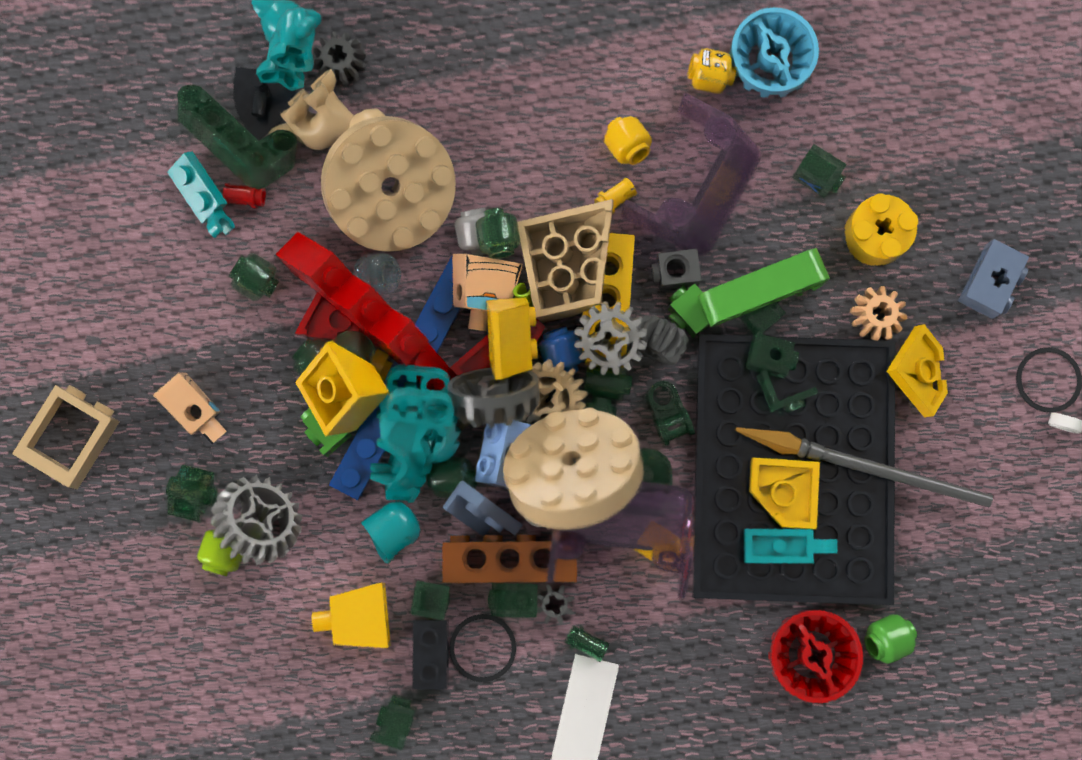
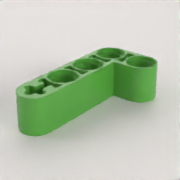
(764, 287)

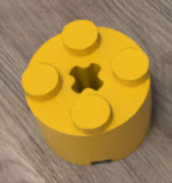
(898, 233)

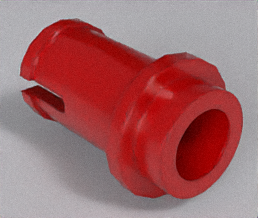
(244, 195)

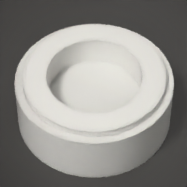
(1065, 423)

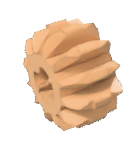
(868, 304)

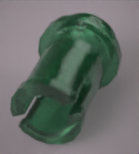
(586, 643)

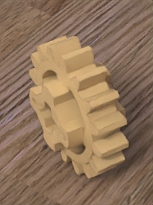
(567, 390)

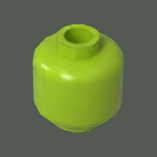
(217, 559)

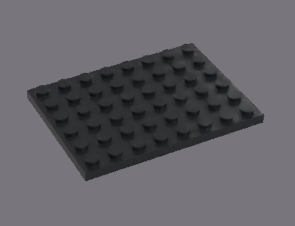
(855, 508)

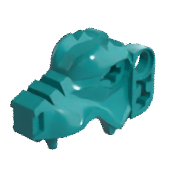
(413, 431)

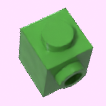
(687, 310)

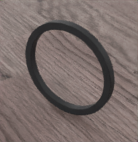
(1028, 400)
(452, 652)

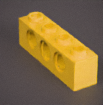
(620, 253)

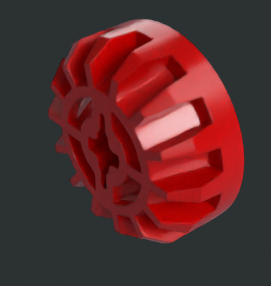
(829, 682)

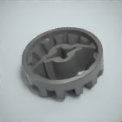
(489, 401)

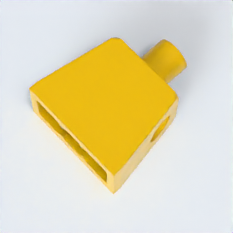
(357, 618)

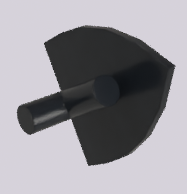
(259, 102)

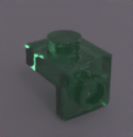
(513, 600)

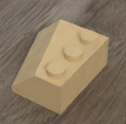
(566, 259)

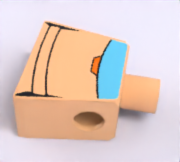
(482, 280)
(179, 397)

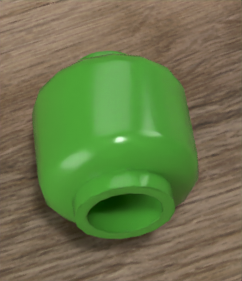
(890, 638)

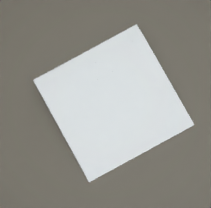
(585, 709)

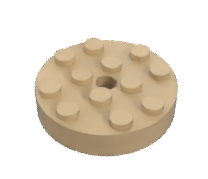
(355, 176)
(568, 495)

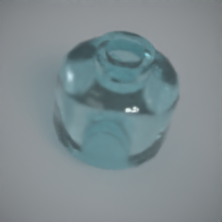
(379, 271)

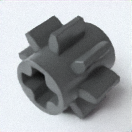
(563, 608)

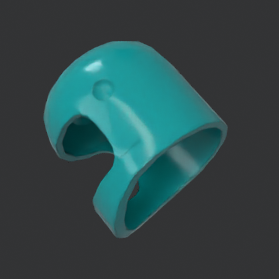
(392, 529)

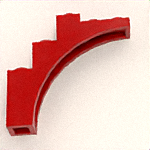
(362, 305)

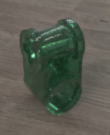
(669, 414)

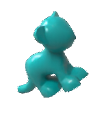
(291, 40)

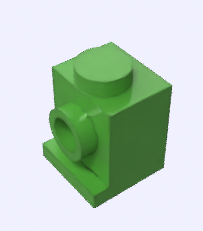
(317, 436)

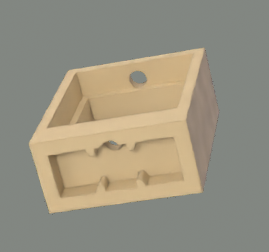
(69, 477)

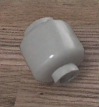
(466, 230)

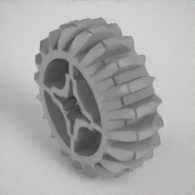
(248, 535)

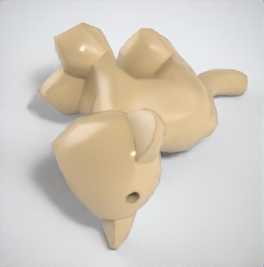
(332, 117)

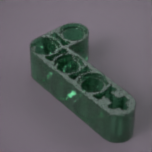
(233, 142)

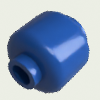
(560, 347)

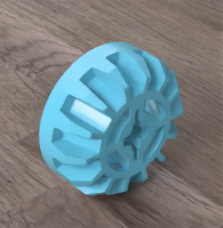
(781, 33)

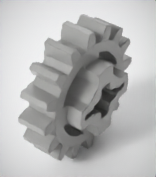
(608, 324)

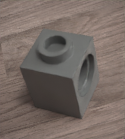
(686, 259)

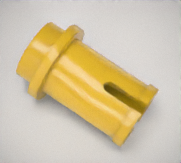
(618, 193)

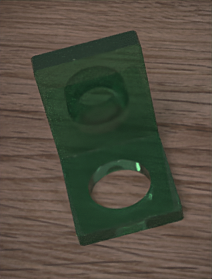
(791, 403)

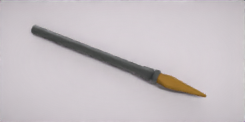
(789, 444)

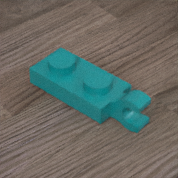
(201, 194)
(784, 546)

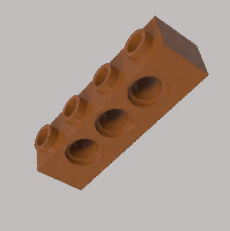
(457, 570)

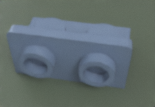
(479, 511)

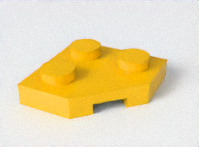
(917, 368)
(787, 490)

